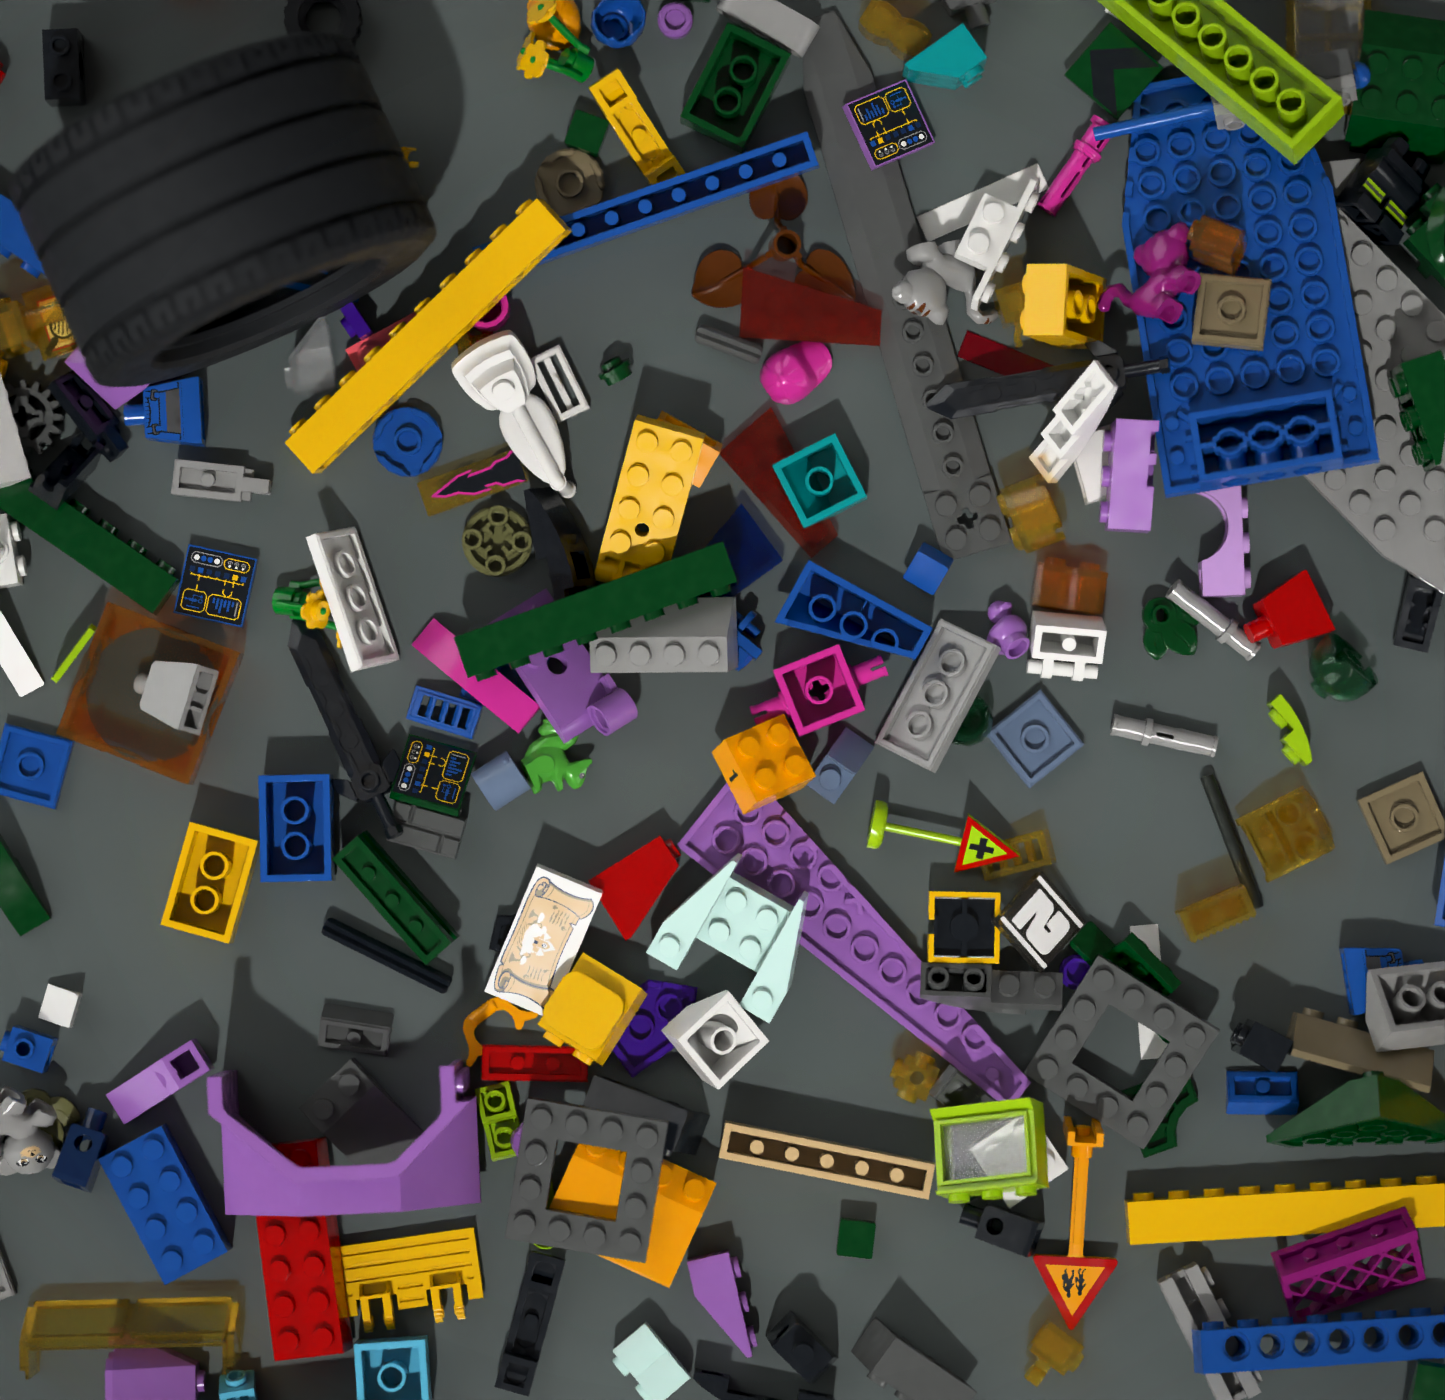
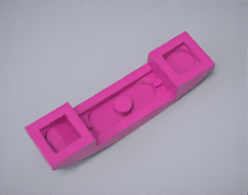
(494, 693)

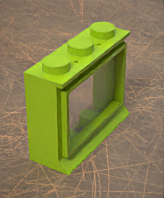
(990, 1149)

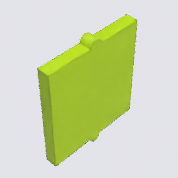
(73, 653)

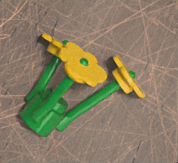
(534, 58)

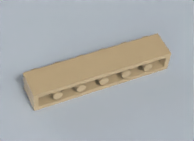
(827, 1159)

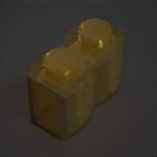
(886, 27)

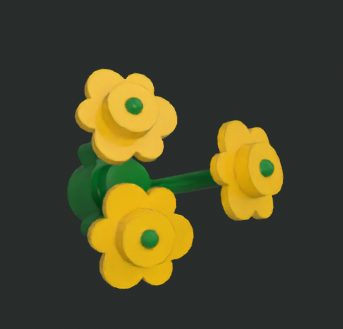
(300, 606)

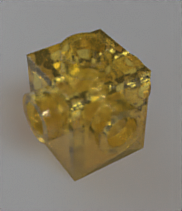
(905, 1067)

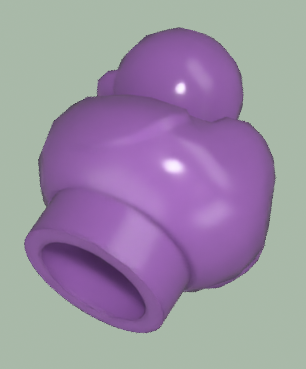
(1008, 631)

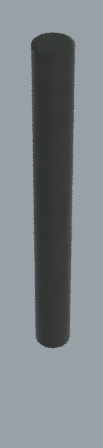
(1230, 838)

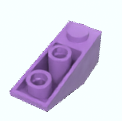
(160, 1080)
(717, 1291)

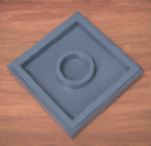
(1034, 739)

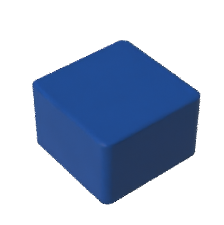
(928, 568)

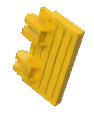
(409, 1269)

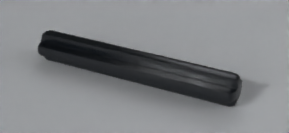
(386, 955)

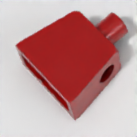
(1289, 614)

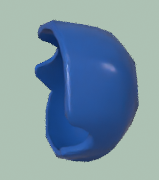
(618, 22)

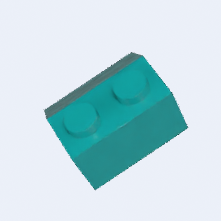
(948, 62)
(820, 481)

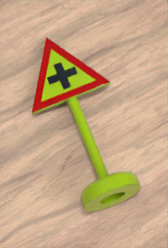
(977, 845)

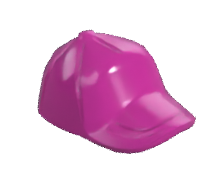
(795, 371)

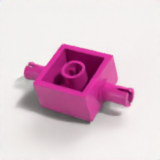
(828, 669)

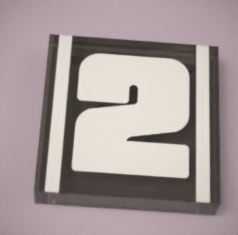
(1038, 922)

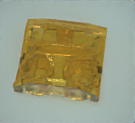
(1287, 833)

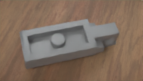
(216, 481)

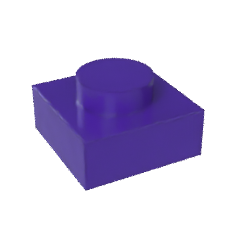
(354, 322)

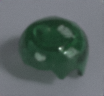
(975, 725)

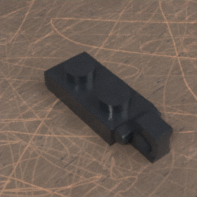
(89, 413)

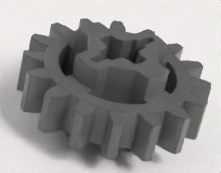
(47, 418)

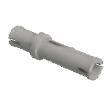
(1225, 629)
(1163, 735)

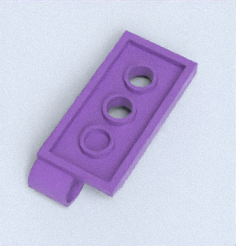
(576, 696)

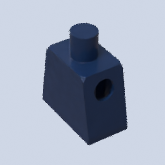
(77, 1167)

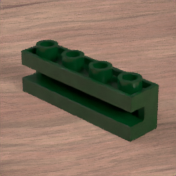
(395, 897)

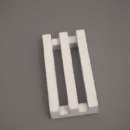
(571, 410)

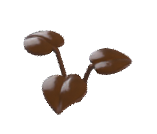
(721, 272)

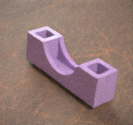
(1224, 571)

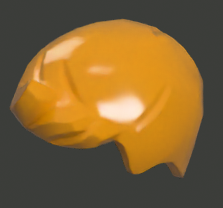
(568, 13)

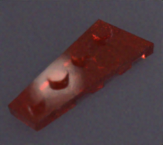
(798, 312)
(752, 460)

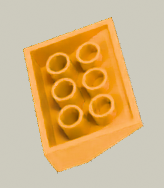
(594, 1188)

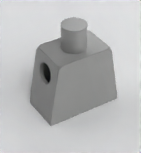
(177, 693)

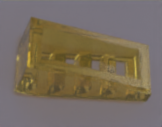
(1046, 850)

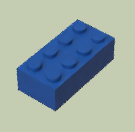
(165, 1204)

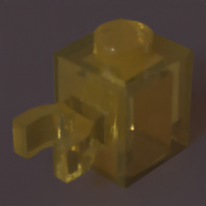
(1009, 304)
(1054, 1349)

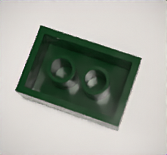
(735, 88)

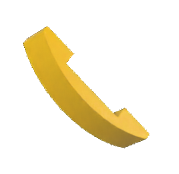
(635, 128)

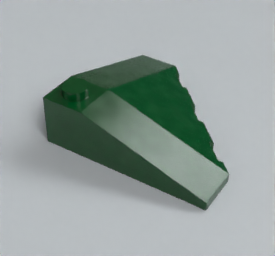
(1365, 1112)

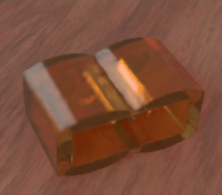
(1217, 244)
(1069, 587)

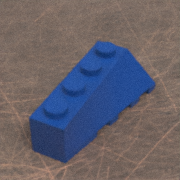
(848, 613)

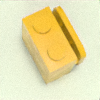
(590, 1010)

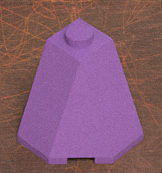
(152, 1375)

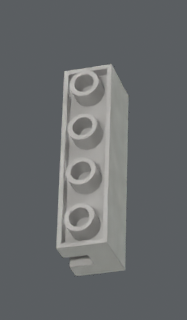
(1192, 1303)

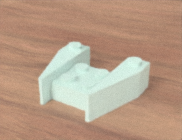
(743, 925)

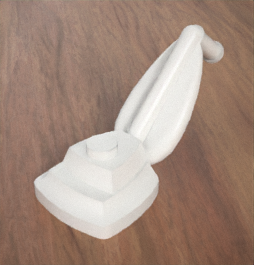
(500, 378)

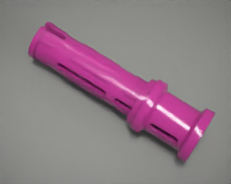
(1085, 153)

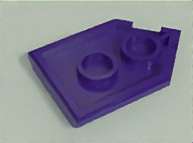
(643, 1039)

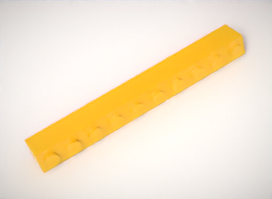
(427, 335)
(1280, 1211)

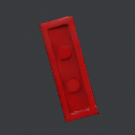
(531, 1063)

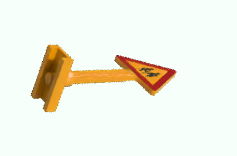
(1073, 1277)

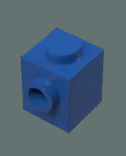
(28, 1048)

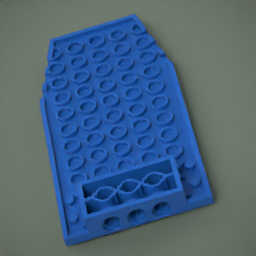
(1240, 411)

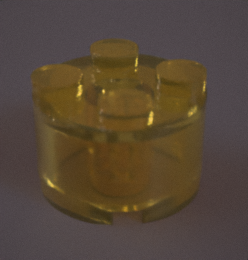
(1031, 513)

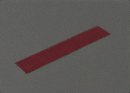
(997, 356)

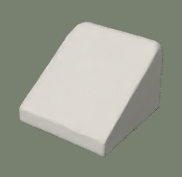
(60, 1006)

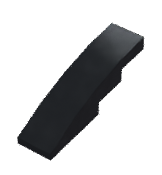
(1417, 615)

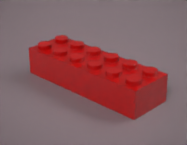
(304, 1272)

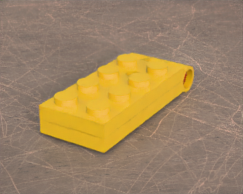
(649, 491)

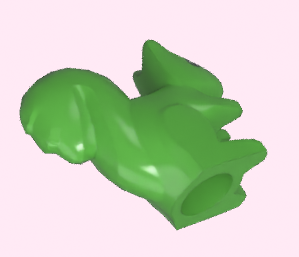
(548, 762)

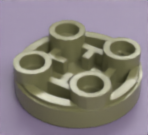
(497, 541)

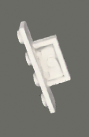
(990, 235)

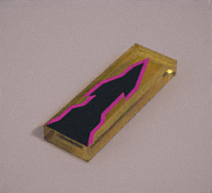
(472, 482)

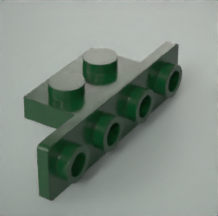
(1129, 954)

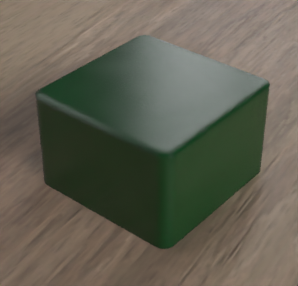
(587, 133)
(855, 1238)

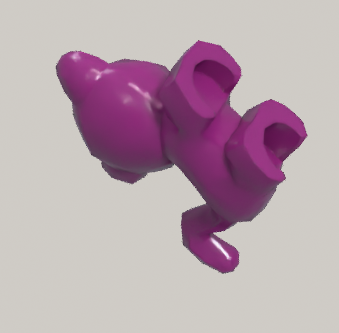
(1165, 261)

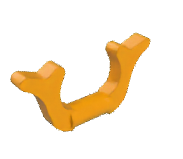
(482, 1013)

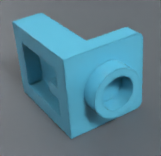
(238, 1385)

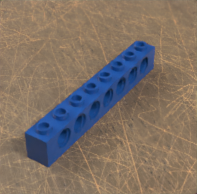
(1212, 1358)

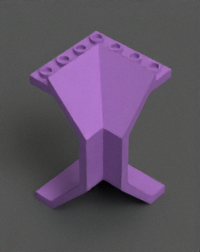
(431, 1173)

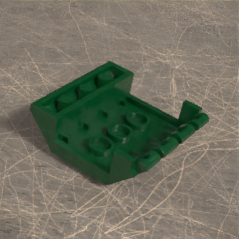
(1404, 86)

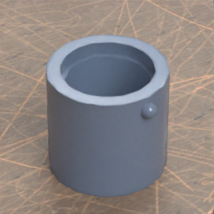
(500, 780)

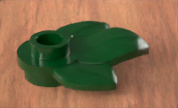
(1172, 633)

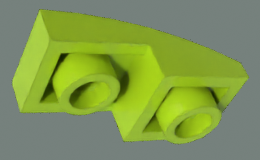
(1295, 741)
(498, 1117)

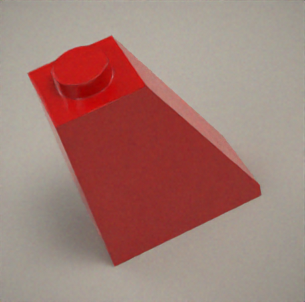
(636, 883)

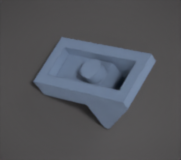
(840, 765)

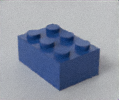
(296, 828)

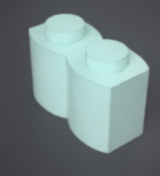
(650, 1364)

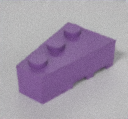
(1128, 475)

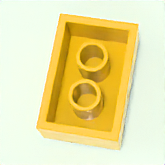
(1062, 305)
(211, 882)

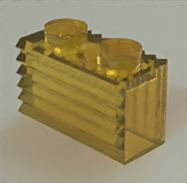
(1215, 913)

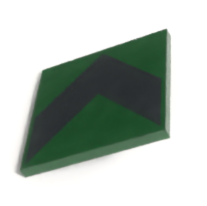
(1113, 71)

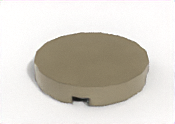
(569, 181)

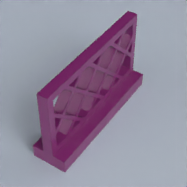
(1343, 1251)

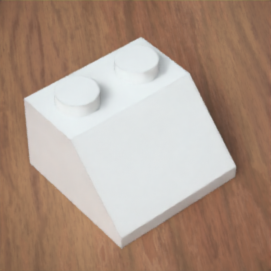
(715, 1037)

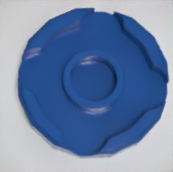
(407, 442)

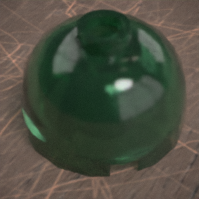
(1338, 670)

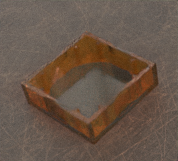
(107, 709)

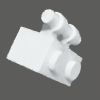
(1066, 639)

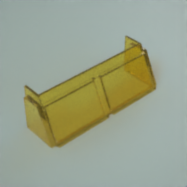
(127, 1325)

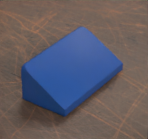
(1262, 1093)

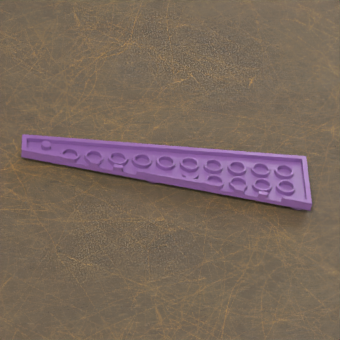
(846, 932)

